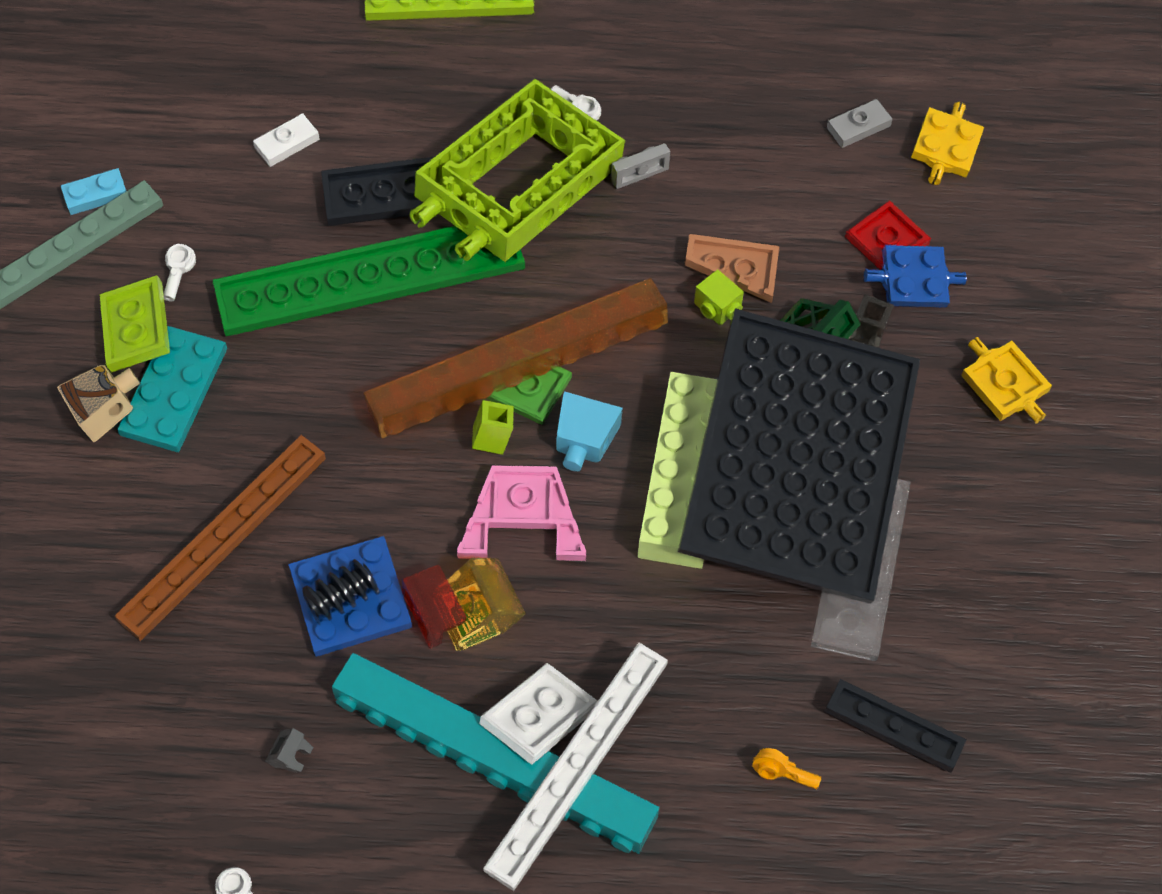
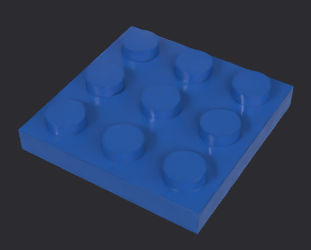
(367, 621)

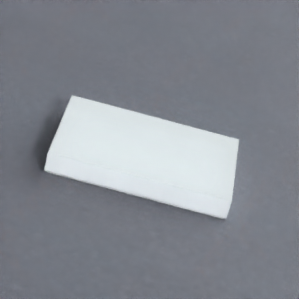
(538, 713)

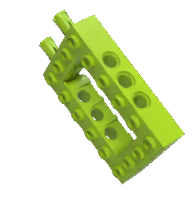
(448, 178)

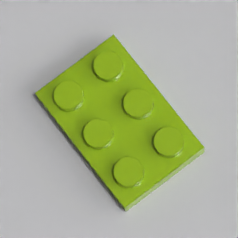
(134, 324)

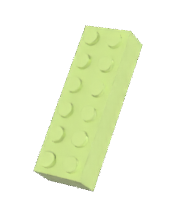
(675, 467)

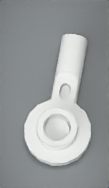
(585, 103)
(179, 260)
(233, 882)

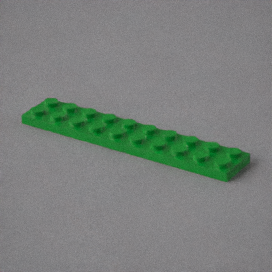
(352, 279)

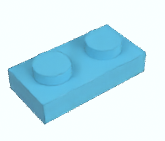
(93, 191)

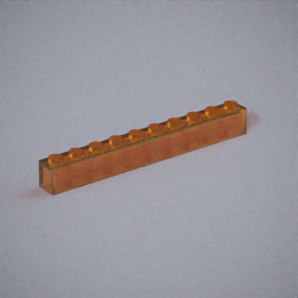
(516, 358)

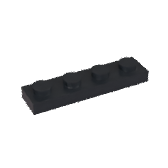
(895, 725)

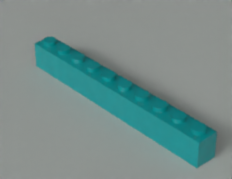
(457, 734)

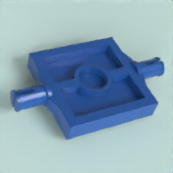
(915, 276)

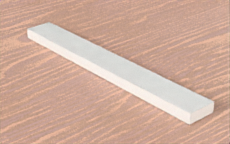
(575, 767)

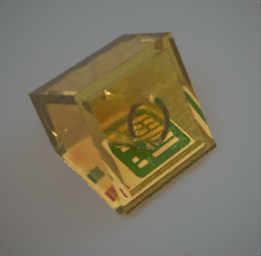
(486, 601)

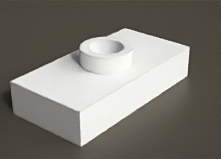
(286, 140)

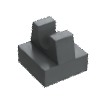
(284, 750)

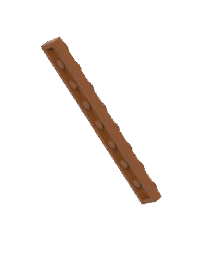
(220, 538)

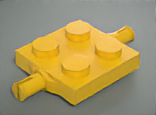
(947, 143)
(1006, 380)

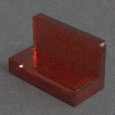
(432, 604)

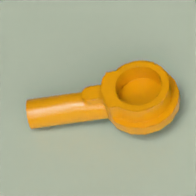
(774, 764)

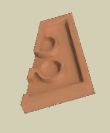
(744, 263)

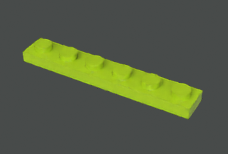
(444, 8)

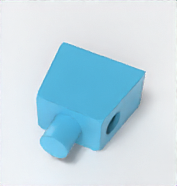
(585, 429)

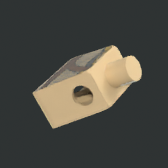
(99, 399)

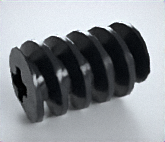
(339, 590)

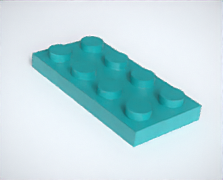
(173, 390)

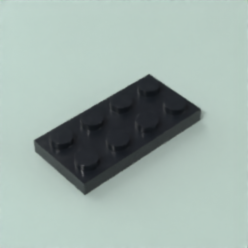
(371, 191)

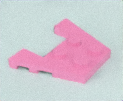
(527, 500)

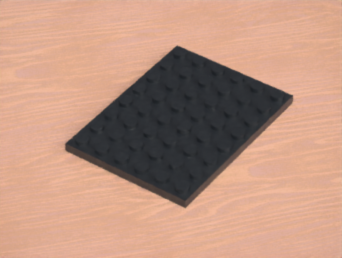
(801, 457)

